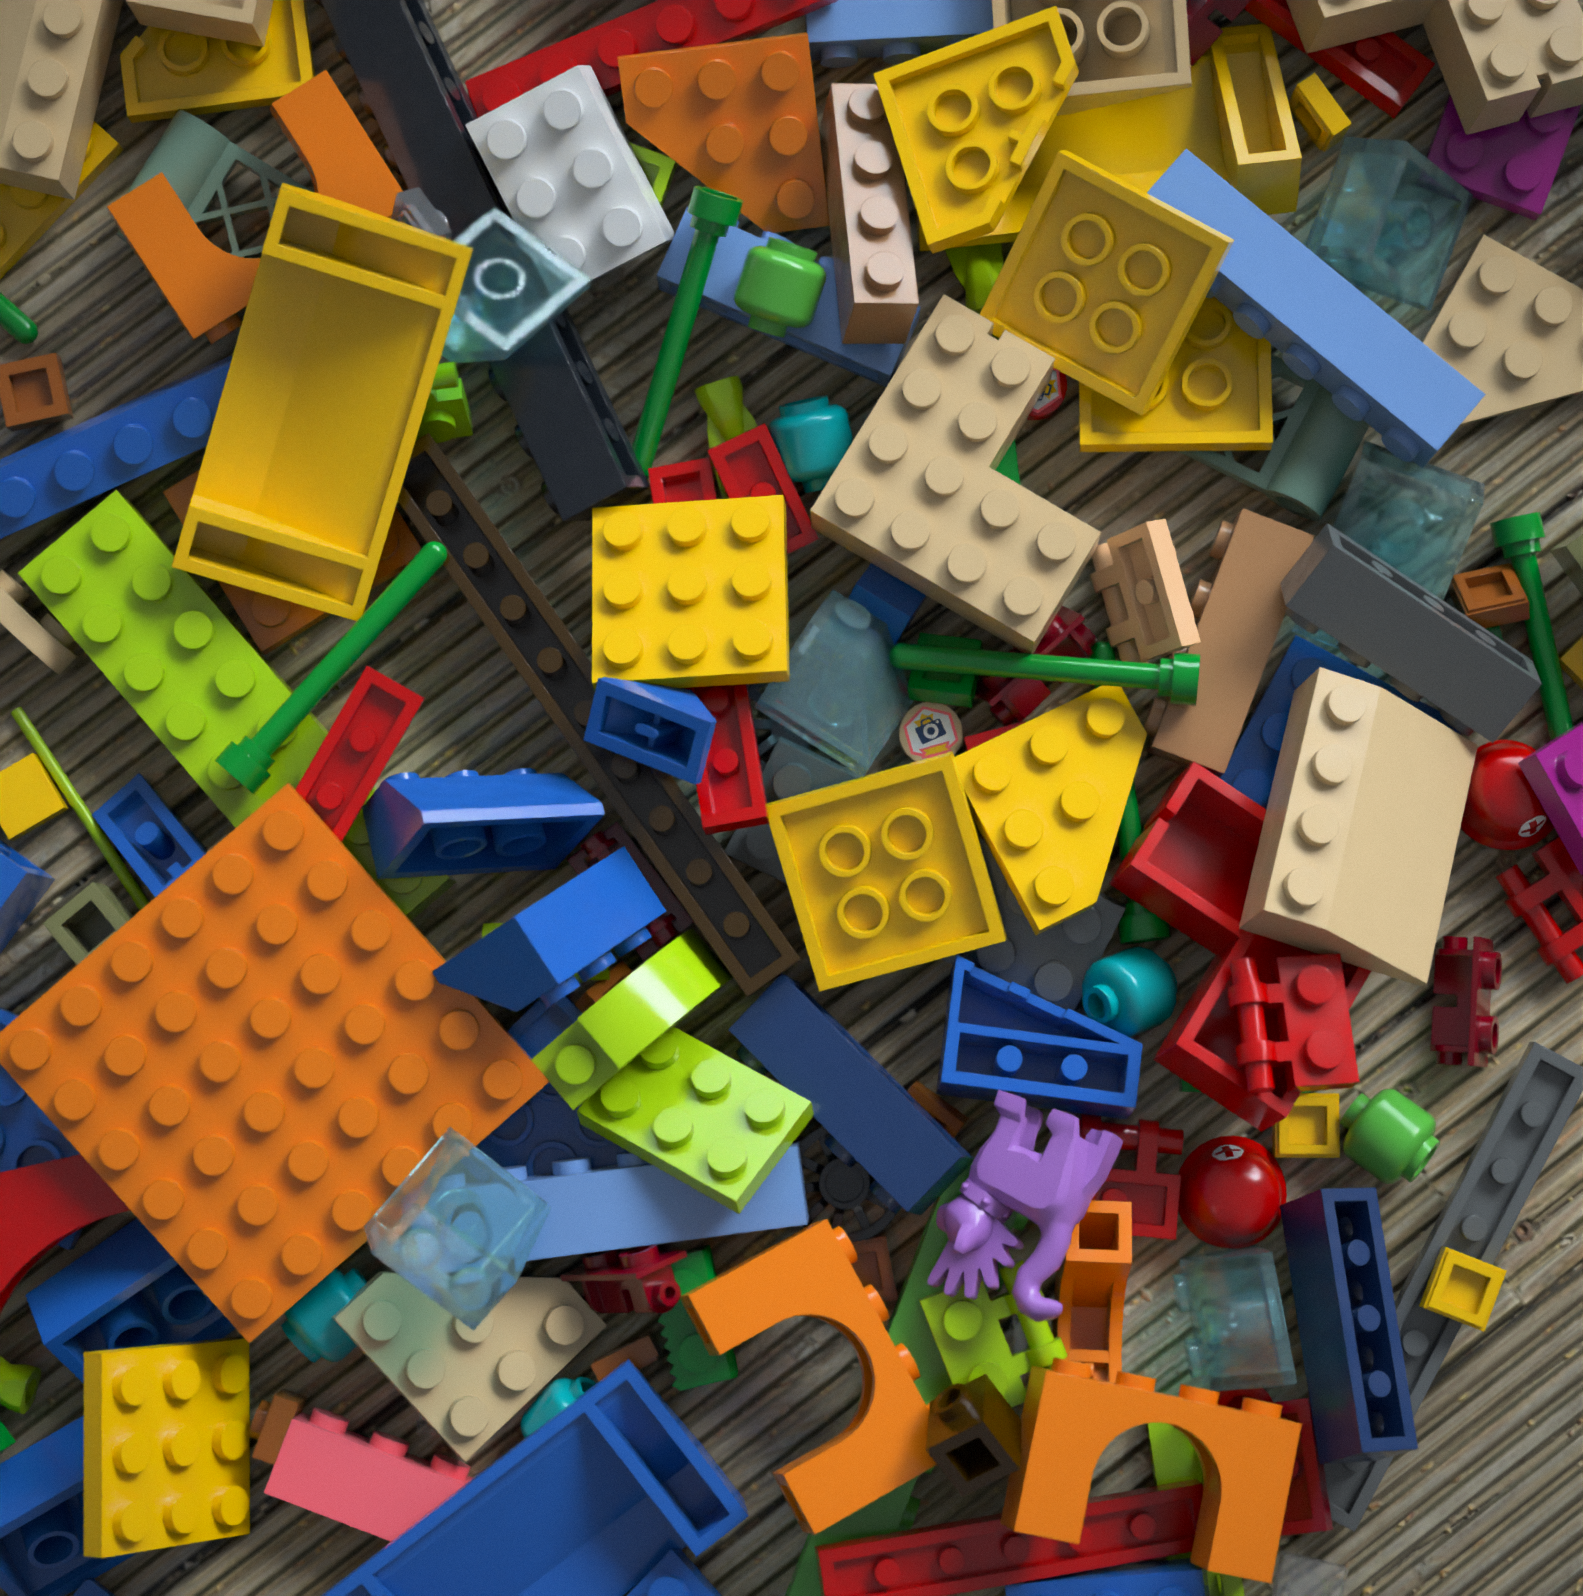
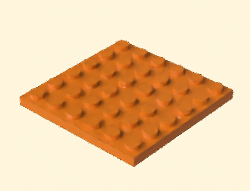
(264, 1060)

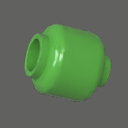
(779, 286)
(1389, 1136)

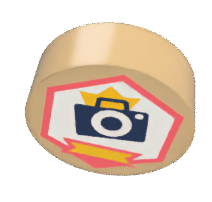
(929, 731)

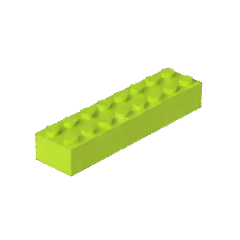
(185, 666)

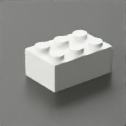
(572, 174)

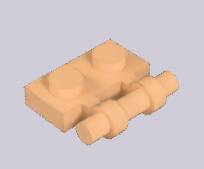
(1144, 593)

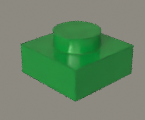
(942, 686)

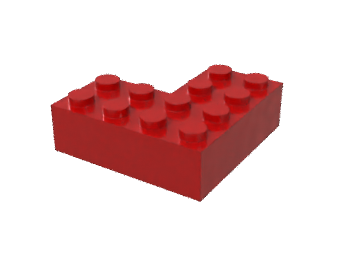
(1196, 875)

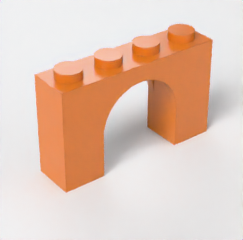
(213, 286)
(815, 1279)
(1242, 1454)

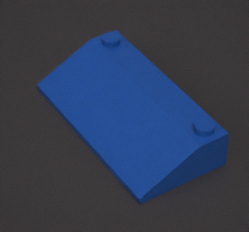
(568, 1508)

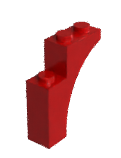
(42, 1208)

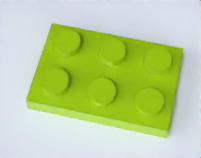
(699, 1117)

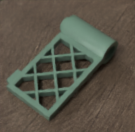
(197, 165)
(1307, 454)

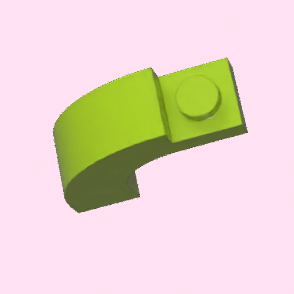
(632, 1017)

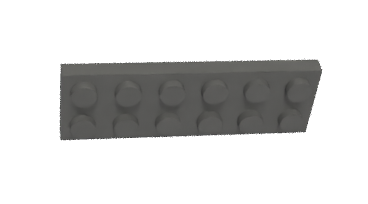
(1044, 963)

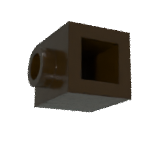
(973, 1434)

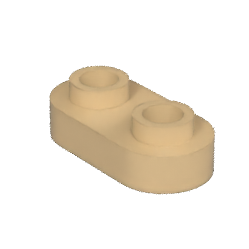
(42, 637)

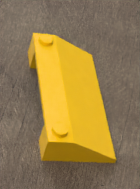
(1229, 119)
(321, 403)

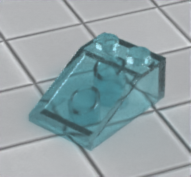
(1407, 518)

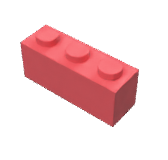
(360, 1478)

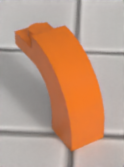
(1094, 1287)

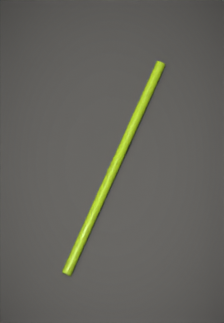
(80, 808)

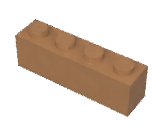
(867, 218)
(1237, 629)

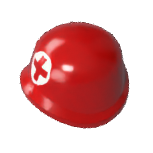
(1500, 802)
(1231, 1192)

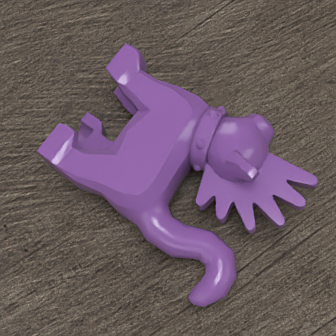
(1044, 1187)

